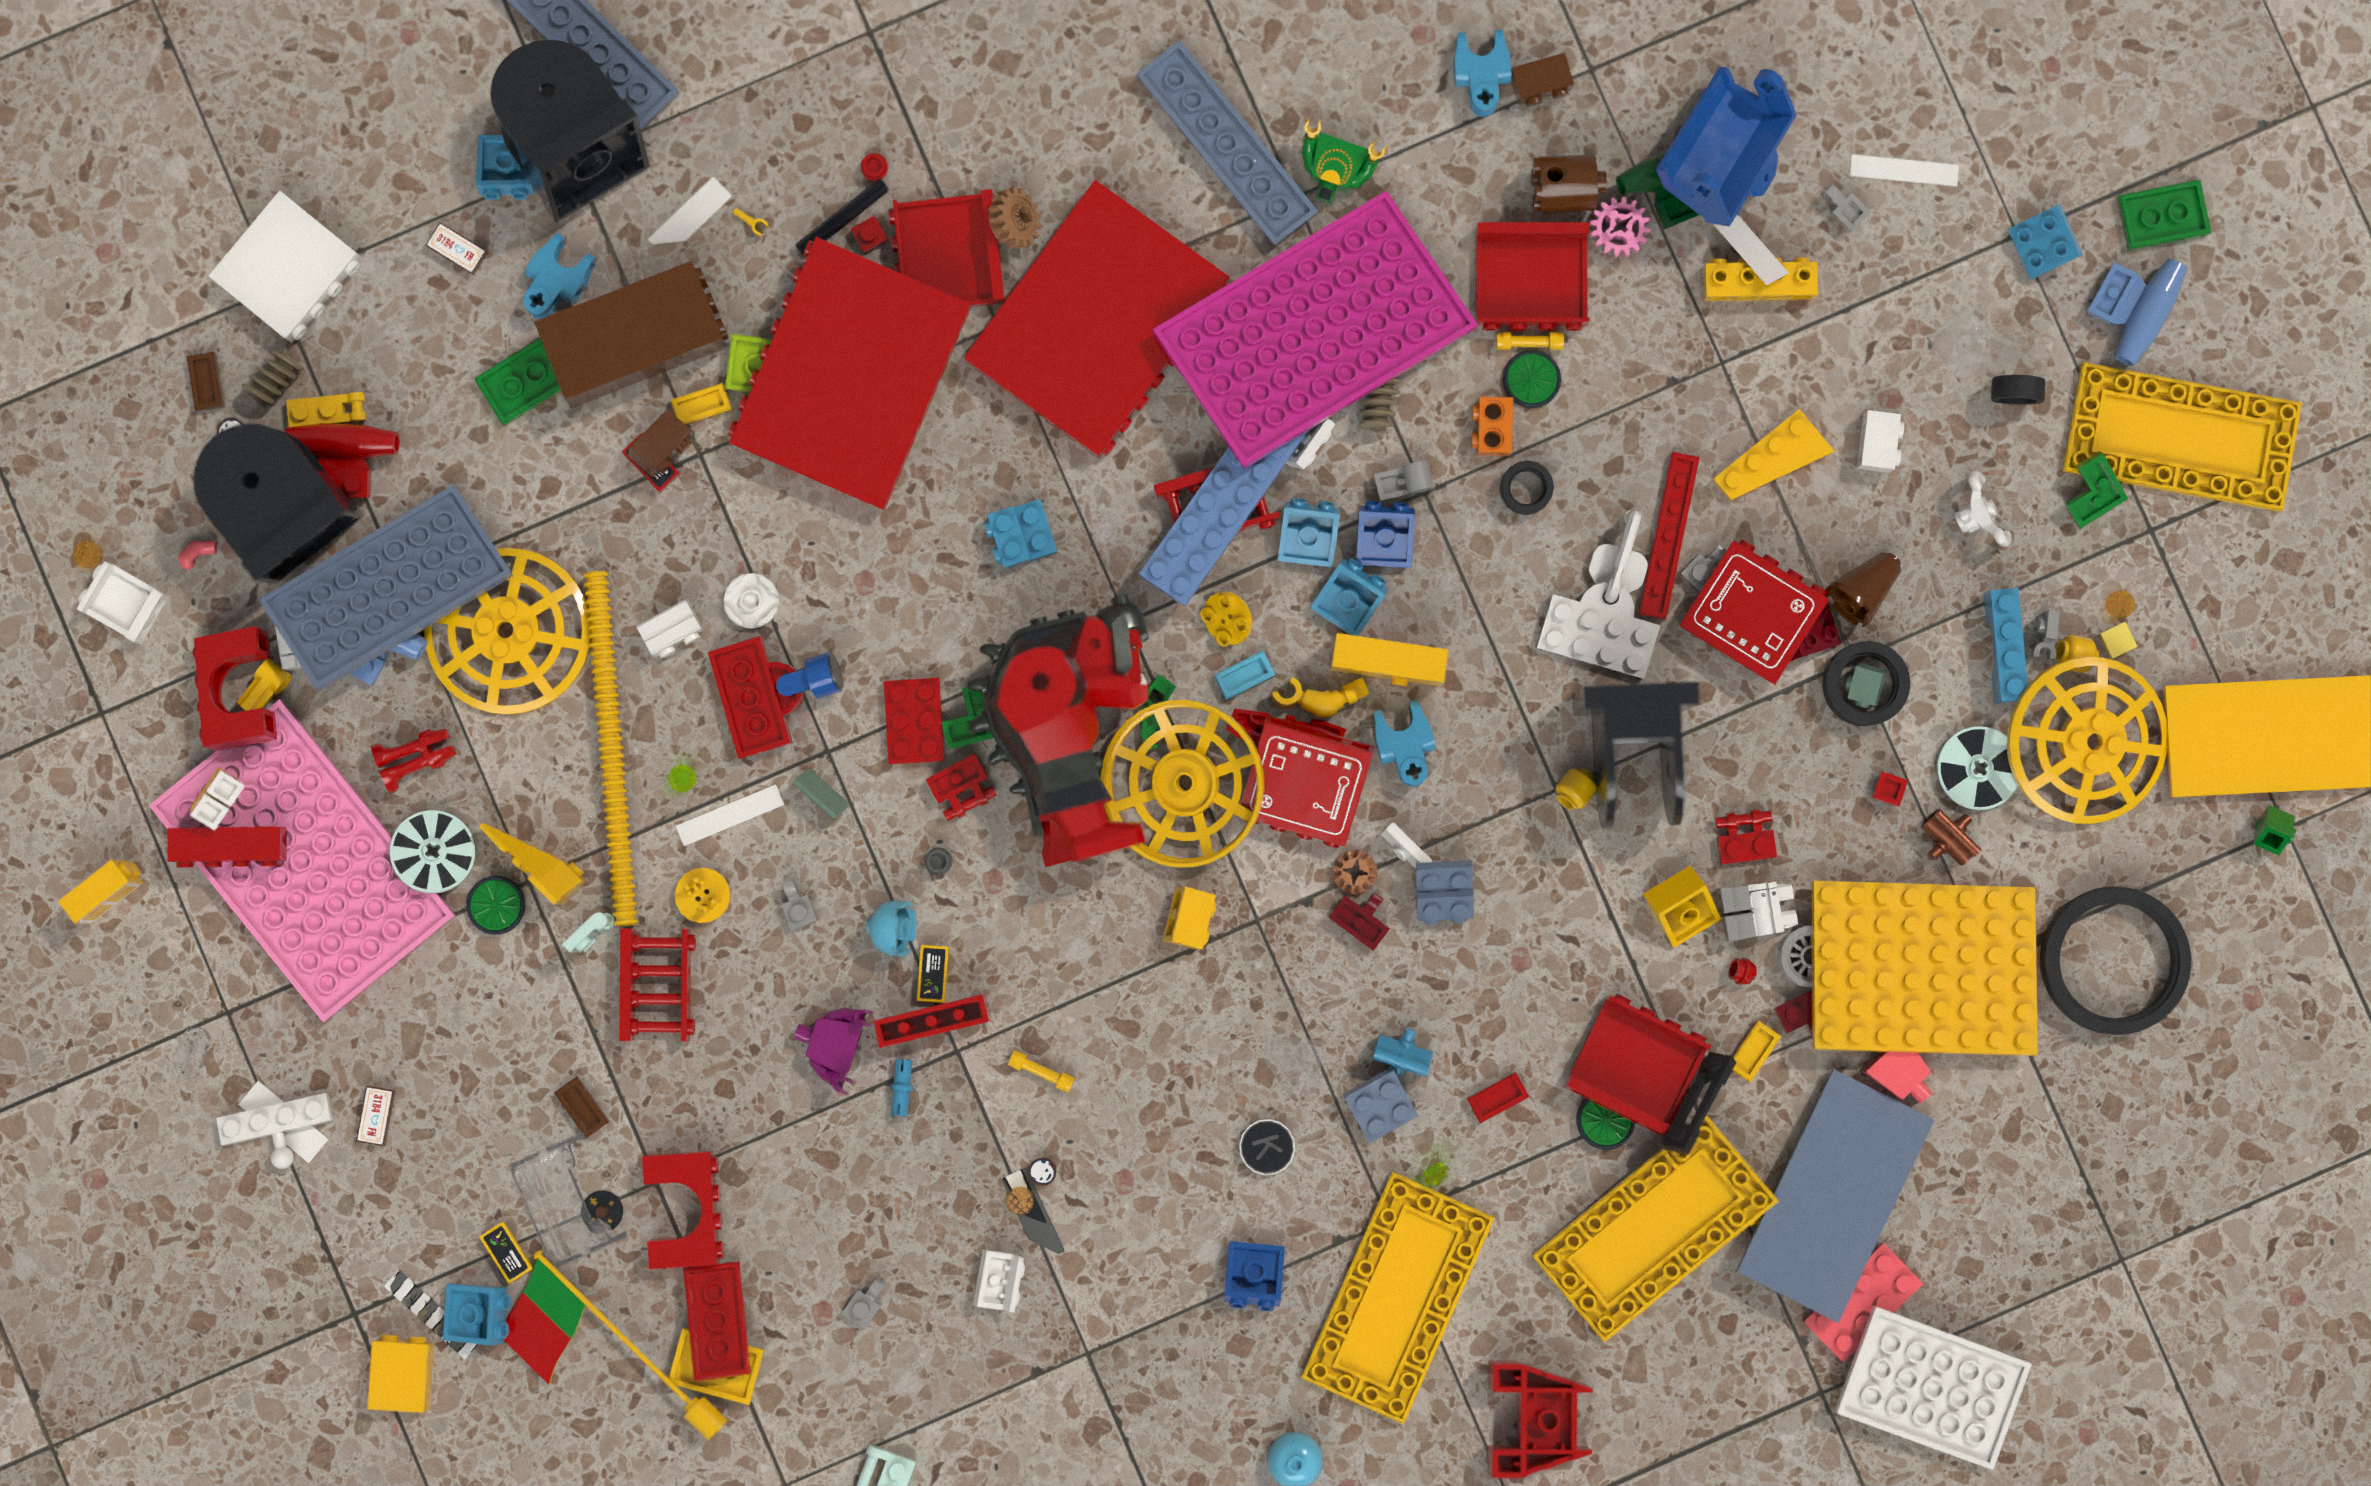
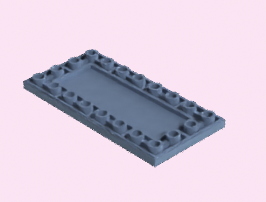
(1835, 1195)

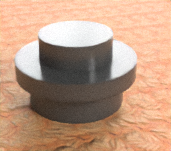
(938, 861)

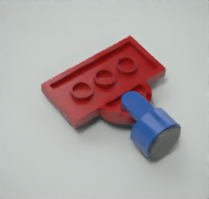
(763, 692)

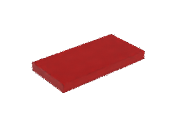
(717, 1321)

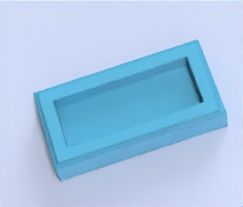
(1244, 675)

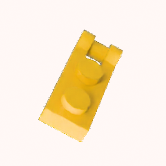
(326, 409)

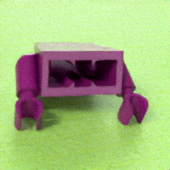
(834, 1044)

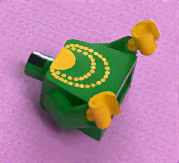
(1336, 162)

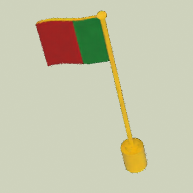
(548, 1320)

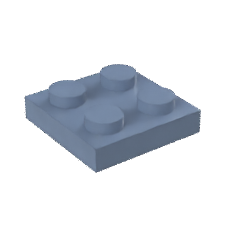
(1380, 1104)

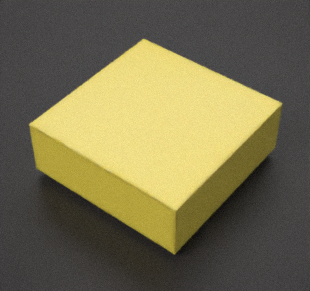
(2117, 640)

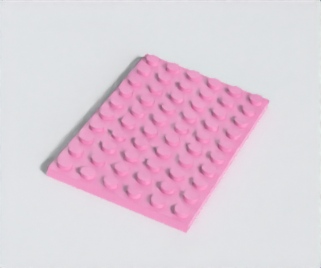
(336, 906)

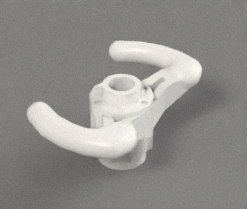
(1980, 512)

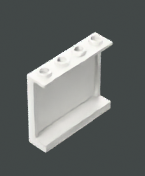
(286, 267)

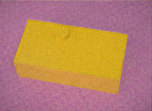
(1389, 660)

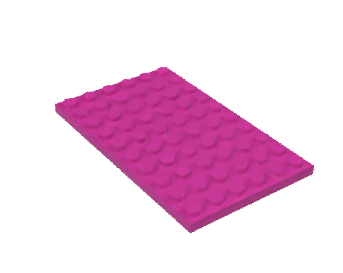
(1314, 329)

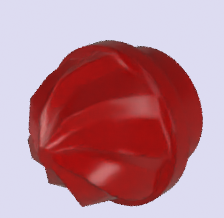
(1742, 971)

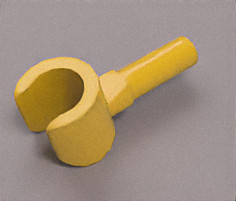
(750, 221)

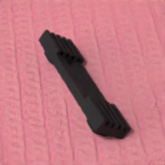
(1683, 1136)

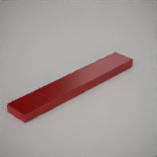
(1668, 536)

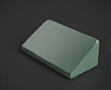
(821, 793)

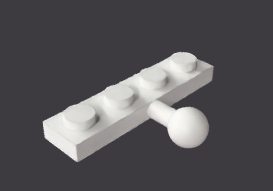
(274, 1121)

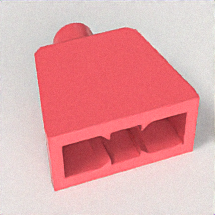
(1900, 1074)

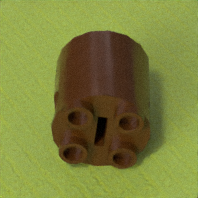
(1567, 183)

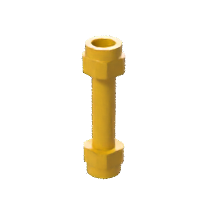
(1554, 341)
(1019, 1060)

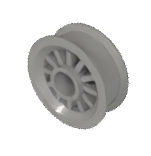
(1784, 955)

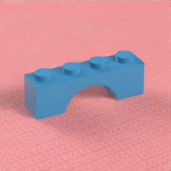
(2005, 623)

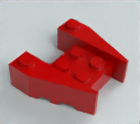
(1544, 1419)

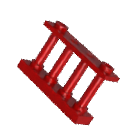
(1170, 492)
(631, 998)

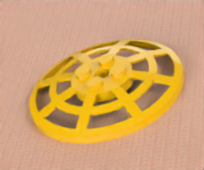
(520, 644)
(2074, 737)
(1166, 782)

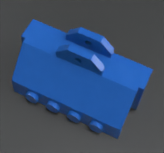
(1728, 145)

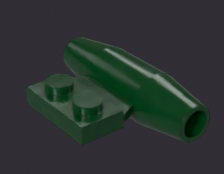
(1644, 179)

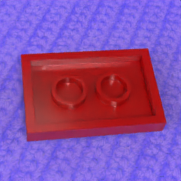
(914, 721)

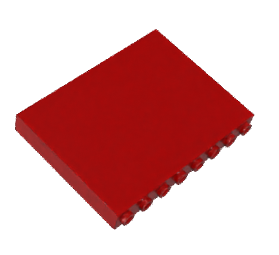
(1083, 319)
(849, 373)

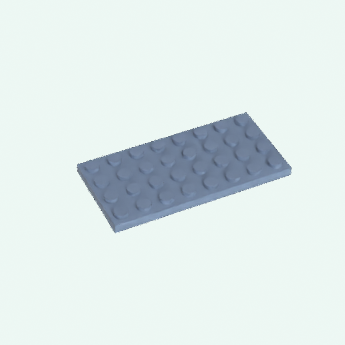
(385, 588)

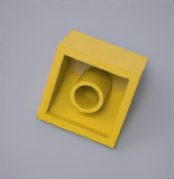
(1682, 906)

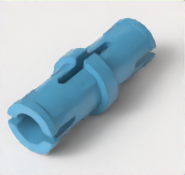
(901, 1087)

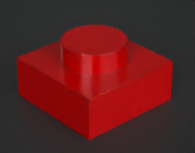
(869, 234)
(1889, 789)

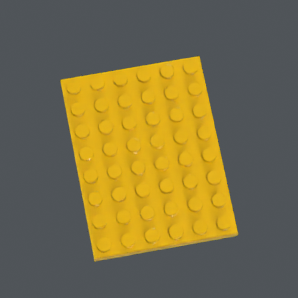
(1924, 968)

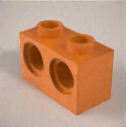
(1501, 427)

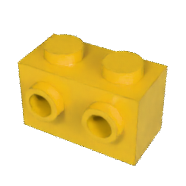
(1189, 918)

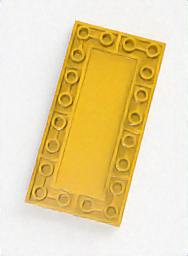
(2184, 436)
(2268, 736)
(1654, 1230)
(1397, 1297)

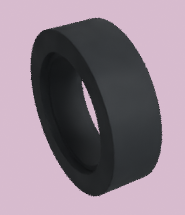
(1896, 667)

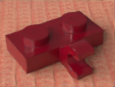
(1360, 920)
(1796, 1013)

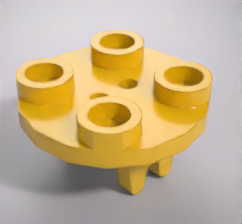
(1220, 608)
(711, 905)

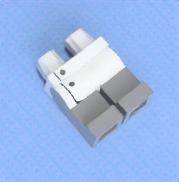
(1764, 907)

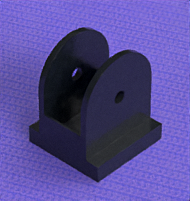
(565, 125)
(282, 518)
(1637, 717)

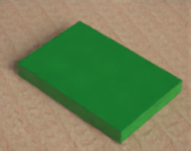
(2164, 215)
(519, 382)

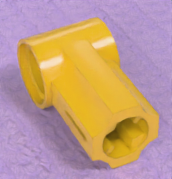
(268, 681)

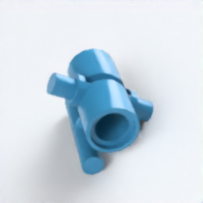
(1402, 1054)

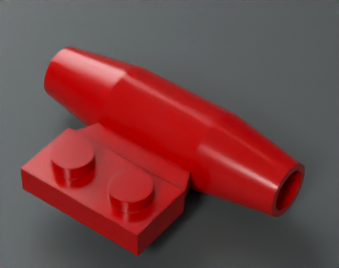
(344, 450)

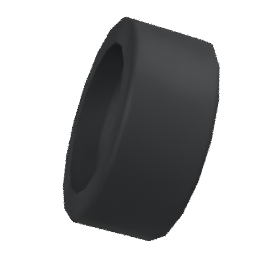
(2018, 389)
(1541, 472)

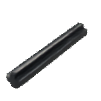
(845, 214)

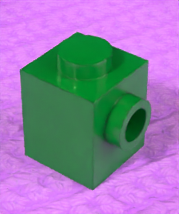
(2274, 830)

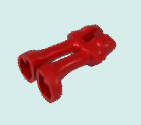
(424, 745)

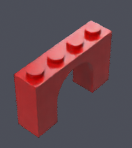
(214, 660)
(696, 1172)

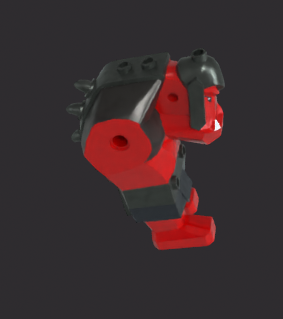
(1046, 720)

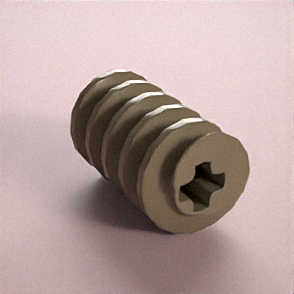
(272, 377)
(1378, 408)

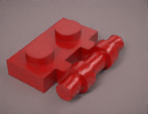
(956, 779)
(1745, 846)

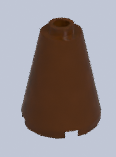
(1864, 588)

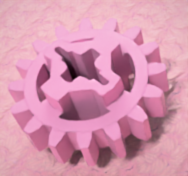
(1625, 236)

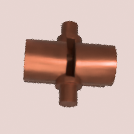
(1950, 837)

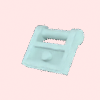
(584, 936)
(896, 1469)

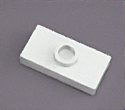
(1403, 846)

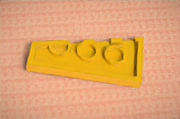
(1777, 454)

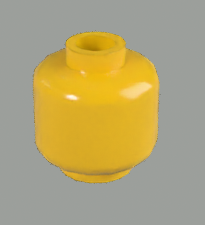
(2074, 647)
(1576, 789)

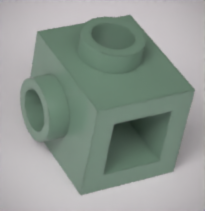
(1866, 685)

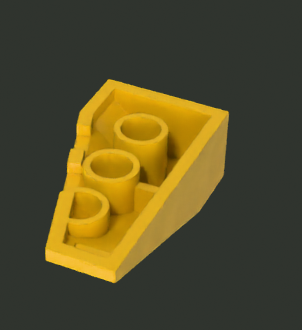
(549, 874)

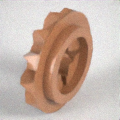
(1347, 860)

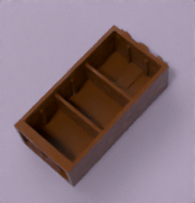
(632, 334)

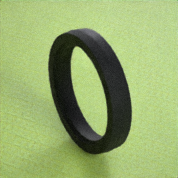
(2179, 966)

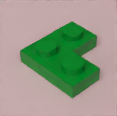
(2102, 493)
(957, 730)

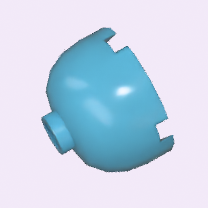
(893, 927)
(1295, 1459)

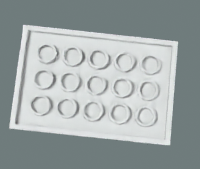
(1933, 1387)

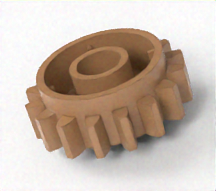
(1014, 218)

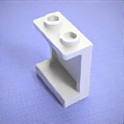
(122, 602)

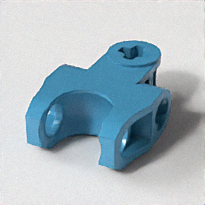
(1482, 72)
(553, 281)
(1405, 746)

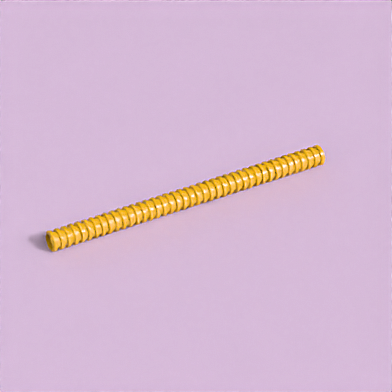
(610, 748)

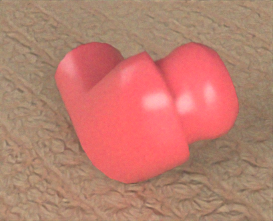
(193, 550)

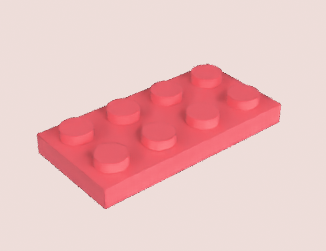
(1884, 1283)

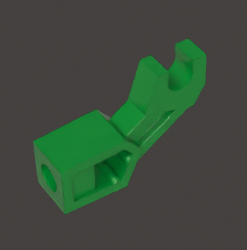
(1150, 724)

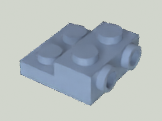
(1444, 891)

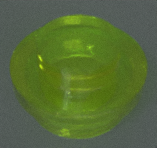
(682, 778)
(1436, 1174)

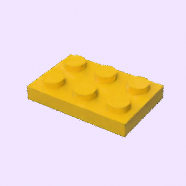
(732, 1388)

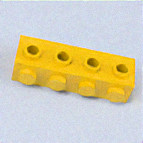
(1740, 283)

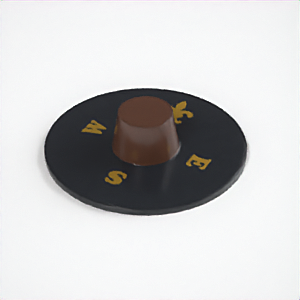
(605, 1206)

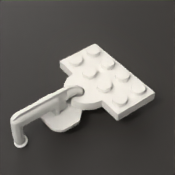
(1599, 630)

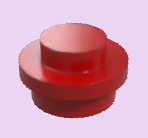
(874, 166)

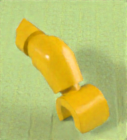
(1321, 703)

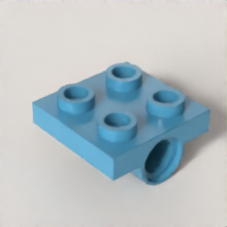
(2045, 241)

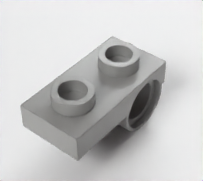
(1403, 481)

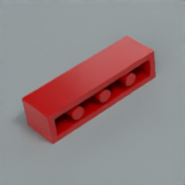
(226, 845)
(931, 1021)

